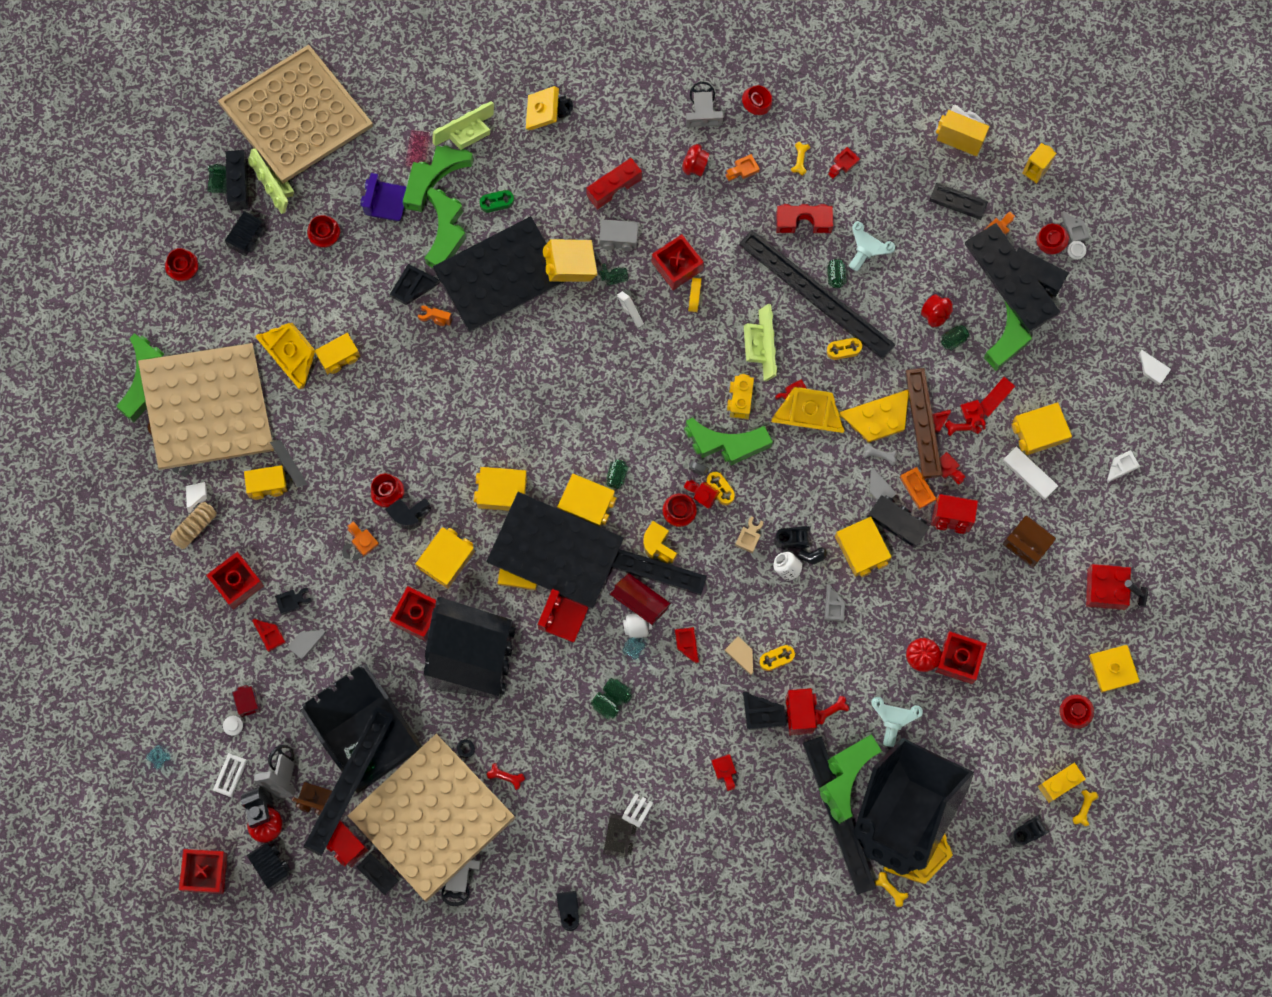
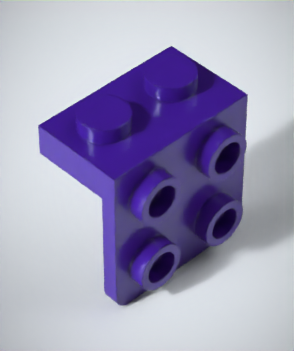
(383, 199)

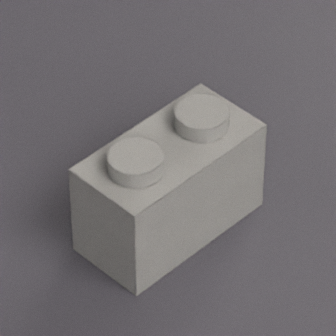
(618, 235)

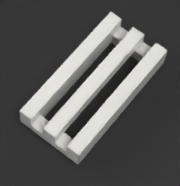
(236, 780)
(641, 803)

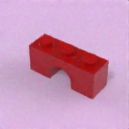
(622, 176)
(819, 216)

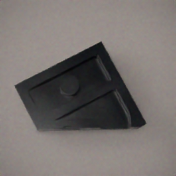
(412, 285)
(762, 713)

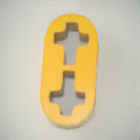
(694, 294)
(843, 344)
(723, 485)
(778, 662)

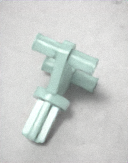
(867, 246)
(894, 718)

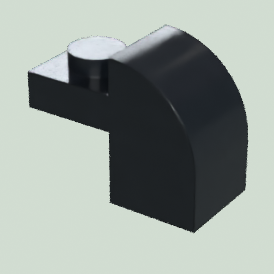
(405, 517)
(256, 806)

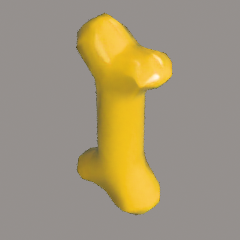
(799, 167)
(1082, 816)
(898, 896)

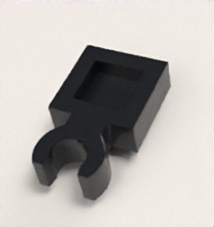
(290, 601)

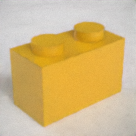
(1039, 162)
(337, 354)
(265, 482)
(1061, 782)

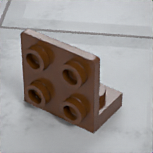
(1029, 541)
(312, 798)

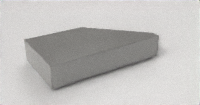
(1075, 227)
(879, 486)
(833, 606)
(305, 642)

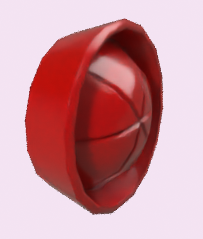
(757, 100)
(1058, 238)
(1076, 711)

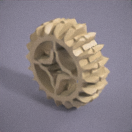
(193, 525)

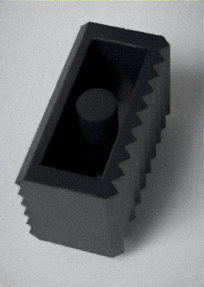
(245, 233)
(269, 865)

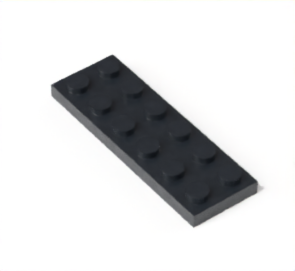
(1012, 278)

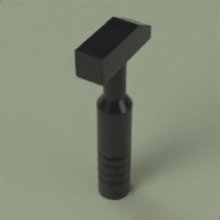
(1142, 593)

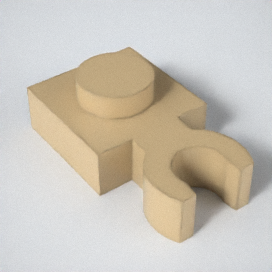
(748, 537)

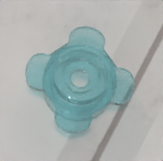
(629, 644)
(158, 750)

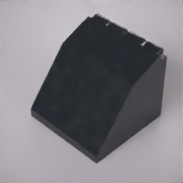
(343, 715)

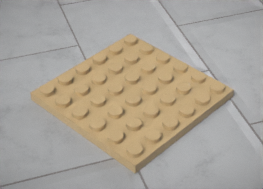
(295, 113)
(205, 406)
(431, 817)

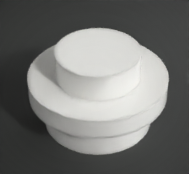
(1076, 250)
(233, 725)

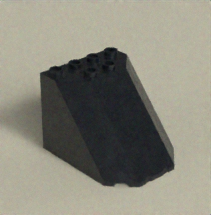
(467, 650)
(909, 806)

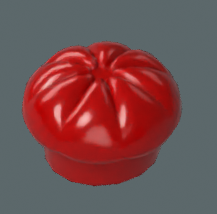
(695, 160)
(323, 231)
(181, 264)
(937, 310)
(386, 490)
(679, 510)
(923, 654)
(269, 830)

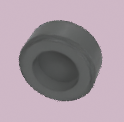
(698, 468)

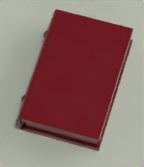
(640, 598)

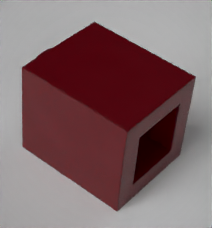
(246, 701)

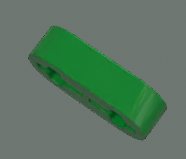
(496, 203)

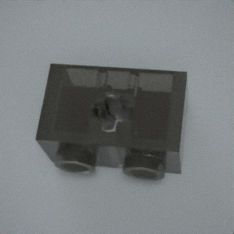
(612, 845)

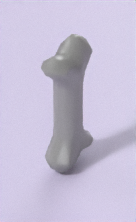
(889, 456)

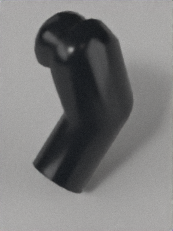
(814, 557)

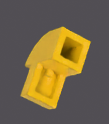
(653, 543)

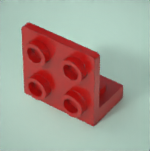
(562, 617)

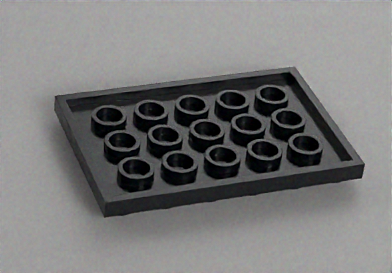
(496, 274)
(555, 550)

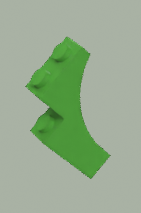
(426, 176)
(448, 237)
(1011, 343)
(134, 401)
(734, 446)
(846, 766)

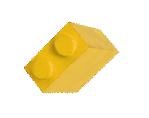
(961, 132)
(570, 260)
(1041, 429)
(499, 487)
(587, 500)
(863, 547)
(445, 557)

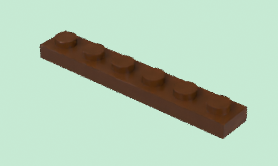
(923, 423)

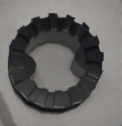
(471, 746)

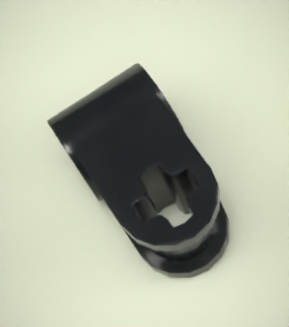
(797, 538)
(1031, 831)
(568, 906)

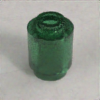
(836, 273)
(955, 337)
(616, 474)
(618, 691)
(605, 706)

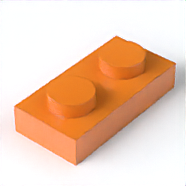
(917, 488)

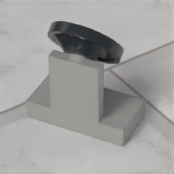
(703, 108)
(278, 783)
(459, 884)

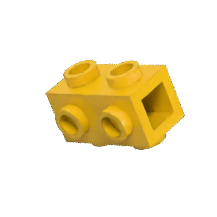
(741, 398)

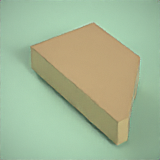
(742, 654)

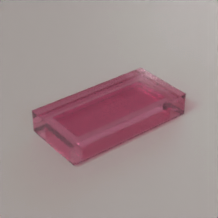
(417, 147)

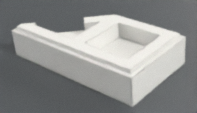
(969, 114)
(630, 308)
(1153, 368)
(1122, 465)
(195, 494)

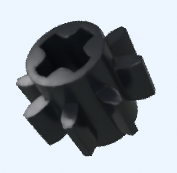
(564, 107)

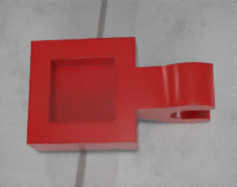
(844, 161)
(949, 468)
(704, 493)
(724, 770)

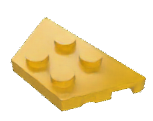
(290, 351)
(810, 410)
(879, 417)
(939, 858)

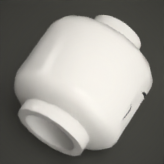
(787, 565)
(636, 626)

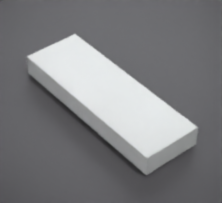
(1030, 473)

